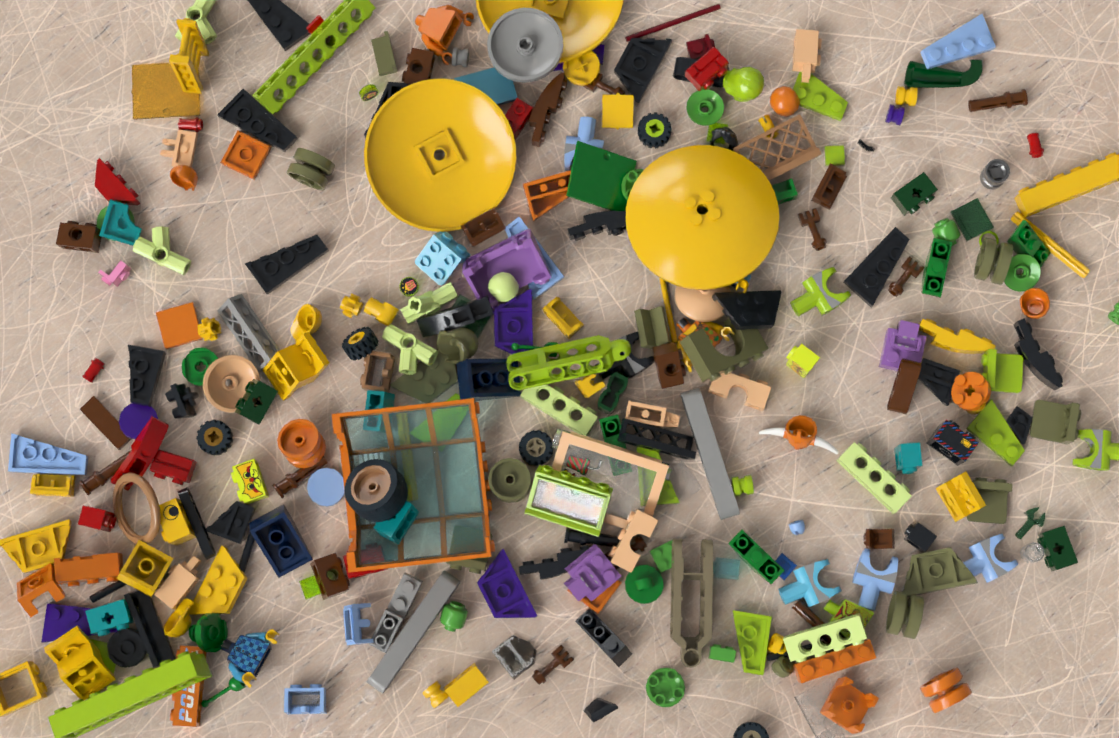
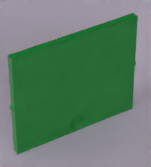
(598, 177)

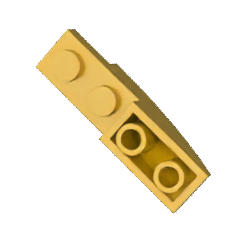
(962, 342)

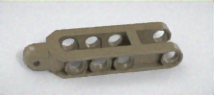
(692, 646)

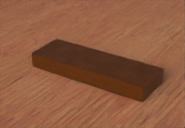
(105, 422)

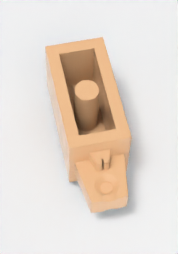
(806, 52)
(651, 415)
(179, 583)

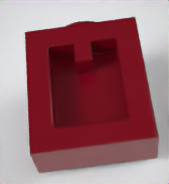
(699, 47)

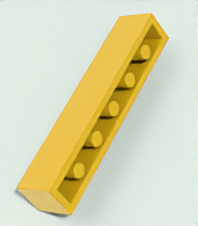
(1069, 186)

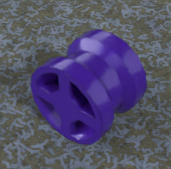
(895, 114)

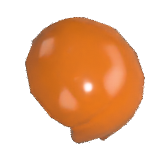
(784, 101)
(184, 177)
(1035, 303)

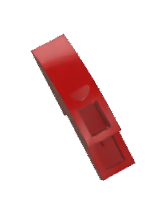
(143, 450)

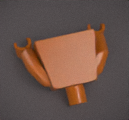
(440, 27)

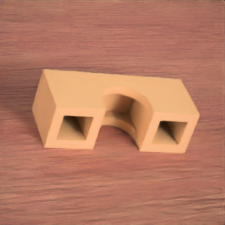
(756, 392)
(638, 524)

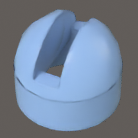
(797, 527)

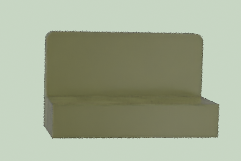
(384, 55)
(652, 327)

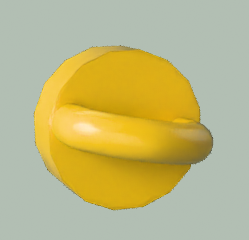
(775, 644)

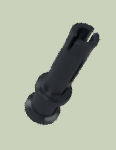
(576, 536)

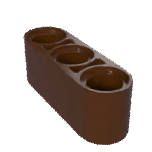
(904, 386)

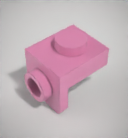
(118, 275)

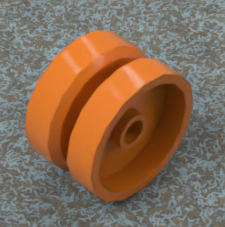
(301, 443)
(946, 691)

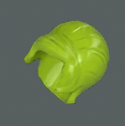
(743, 83)

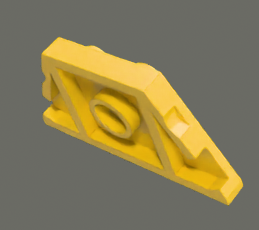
(39, 546)
(220, 587)

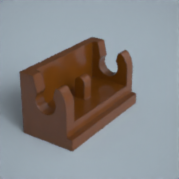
(829, 186)
(483, 227)

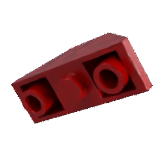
(113, 186)

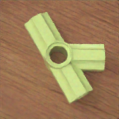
(202, 8)
(159, 244)
(428, 302)
(410, 355)

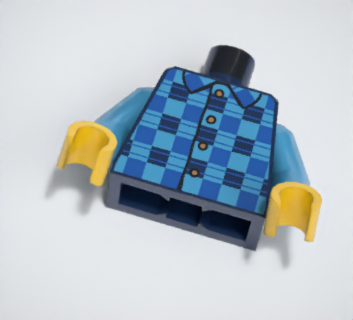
(248, 654)

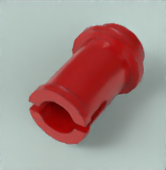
(190, 124)
(1035, 145)
(93, 370)

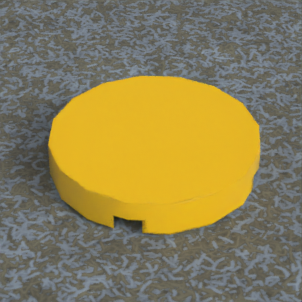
(583, 69)

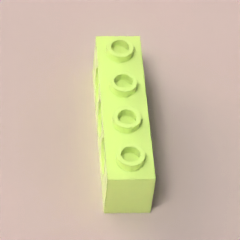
(580, 426)
(877, 489)
(799, 654)

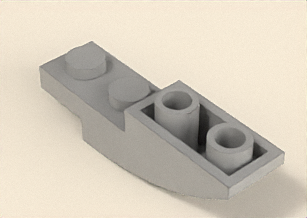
(396, 612)

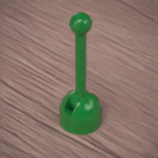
(515, 346)
(234, 685)

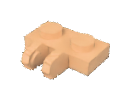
(184, 148)

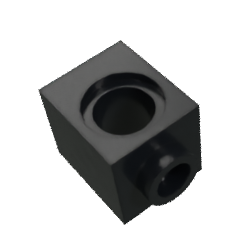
(919, 537)

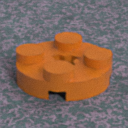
(977, 398)

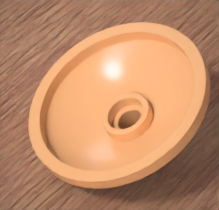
(699, 303)
(230, 367)

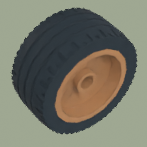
(376, 490)

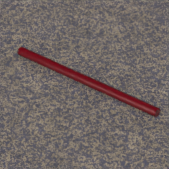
(673, 22)

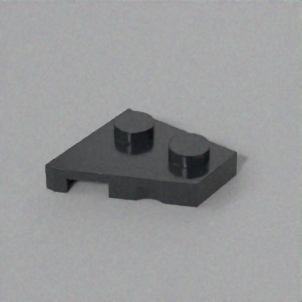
(938, 379)
(233, 522)

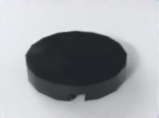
(126, 648)

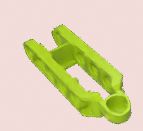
(537, 366)

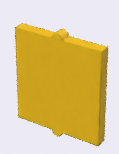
(617, 111)

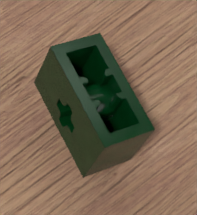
(920, 185)
(263, 394)
(1064, 556)

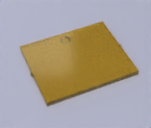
(159, 94)

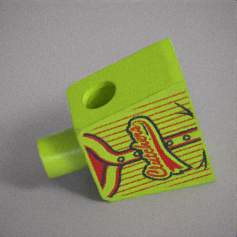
(845, 609)

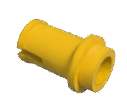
(767, 126)

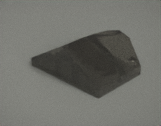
(516, 655)

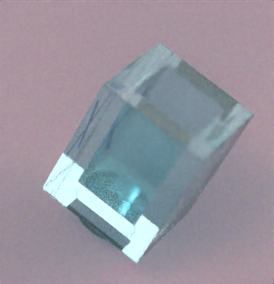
(726, 568)

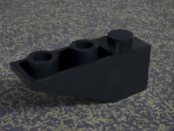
(604, 637)

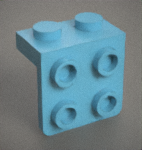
(441, 257)

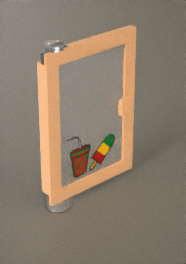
(633, 475)

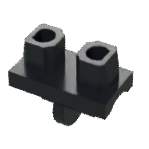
(184, 400)

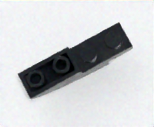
(594, 223)
(455, 317)
(1038, 363)
(551, 568)

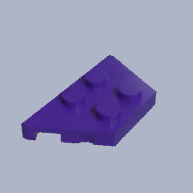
(514, 323)
(504, 590)

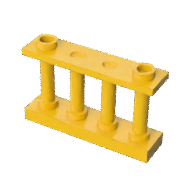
(187, 61)

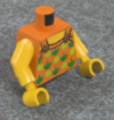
(713, 330)

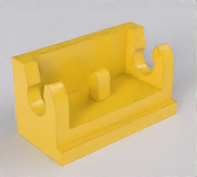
(562, 317)
(586, 388)
(53, 485)
(466, 685)

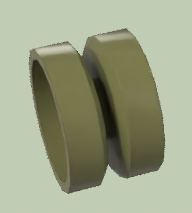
(310, 169)
(993, 261)
(512, 491)
(904, 614)

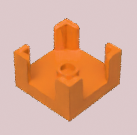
(37, 584)
(848, 705)

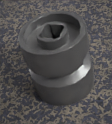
(994, 174)

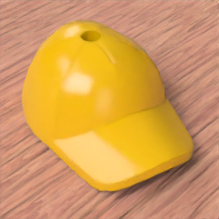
(307, 320)
(179, 620)

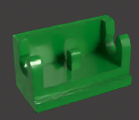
(785, 191)

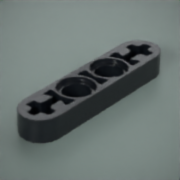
(196, 523)

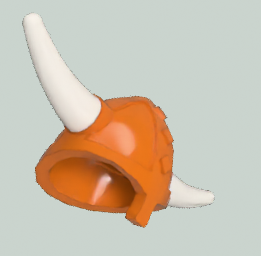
(800, 433)

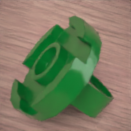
(644, 584)
(209, 632)

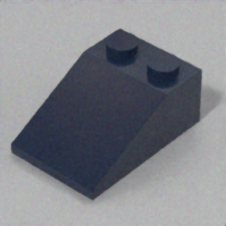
(485, 379)
(280, 541)

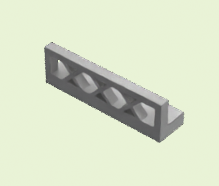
(251, 329)

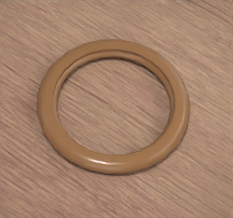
(153, 503)

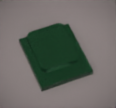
(972, 219)

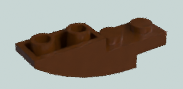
(547, 102)

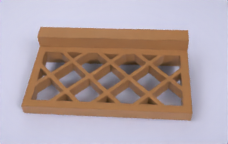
(788, 163)

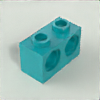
(908, 457)

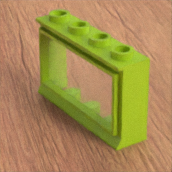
(568, 500)

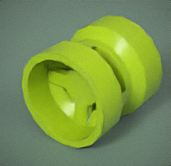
(742, 485)

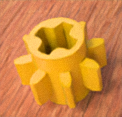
(351, 305)
(209, 329)

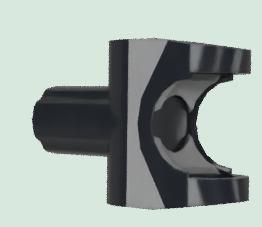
(631, 365)

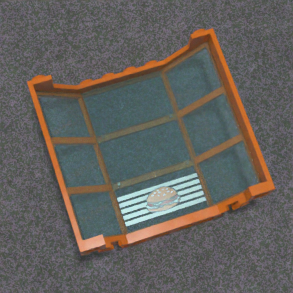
(444, 469)

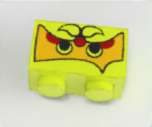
(801, 360)
(249, 481)

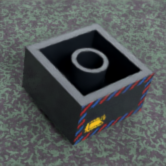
(952, 442)

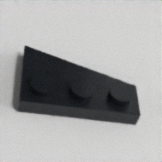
(145, 370)

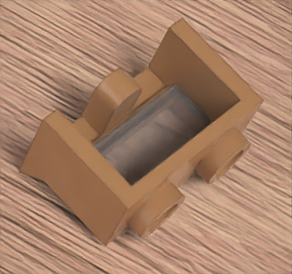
(377, 371)

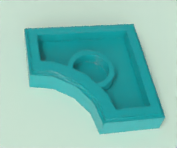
(118, 224)

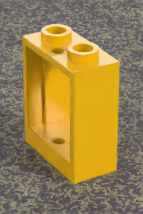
(39, 686)

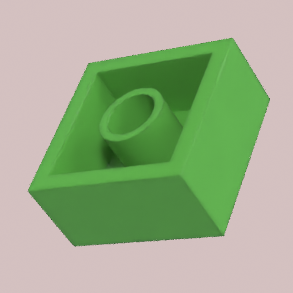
(662, 556)
(722, 654)

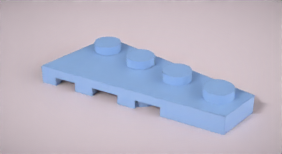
(962, 43)
(537, 290)
(38, 457)

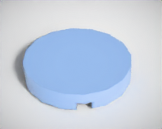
(326, 487)

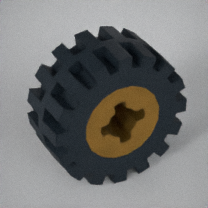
(222, 437)

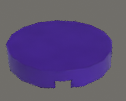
(134, 418)

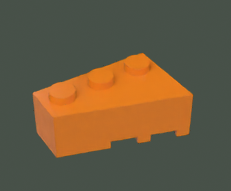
(546, 193)
(88, 569)

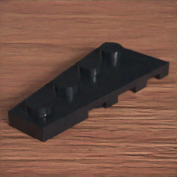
(253, 118)
(875, 269)

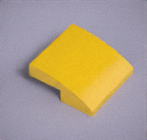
(960, 496)

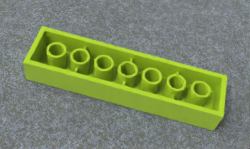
(130, 695)

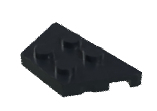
(640, 64)
(750, 309)

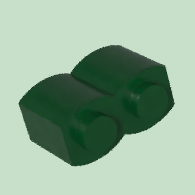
(610, 397)

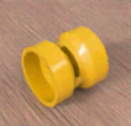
(908, 96)
(435, 694)

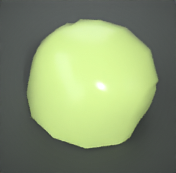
(503, 286)

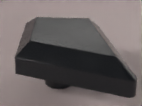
(1020, 423)
(599, 708)

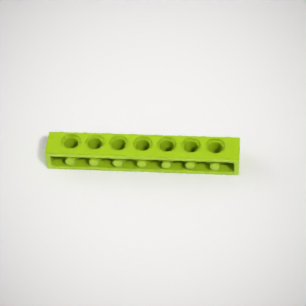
(304, 53)

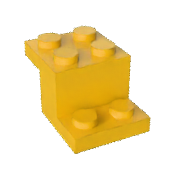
(296, 366)
(79, 663)

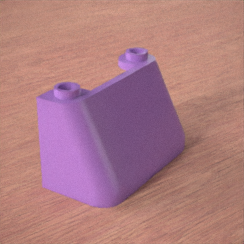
(514, 255)

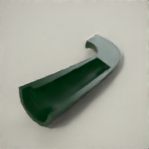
(920, 77)

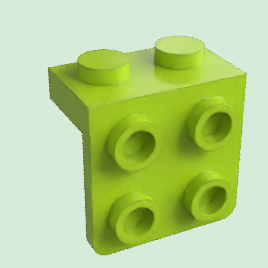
(1003, 371)

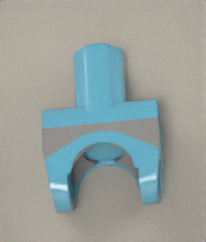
(808, 586)

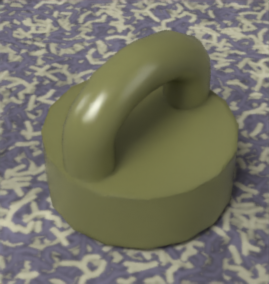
(782, 667)

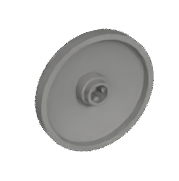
(525, 45)

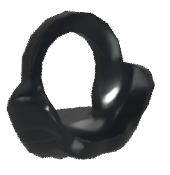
(727, 134)

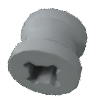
(460, 57)

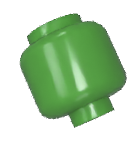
(946, 230)
(453, 616)

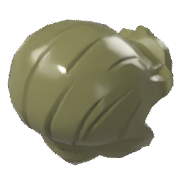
(457, 344)

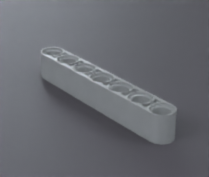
(710, 453)
(413, 632)

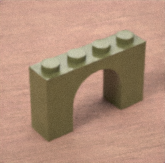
(711, 363)

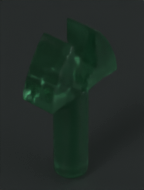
(1030, 522)

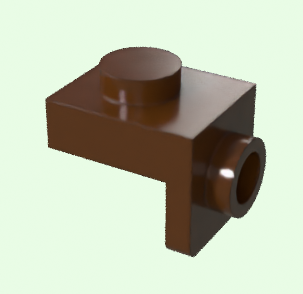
(879, 539)

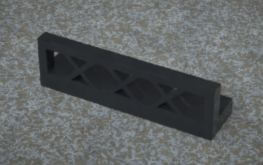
(670, 449)
(149, 628)

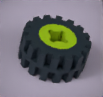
(654, 137)

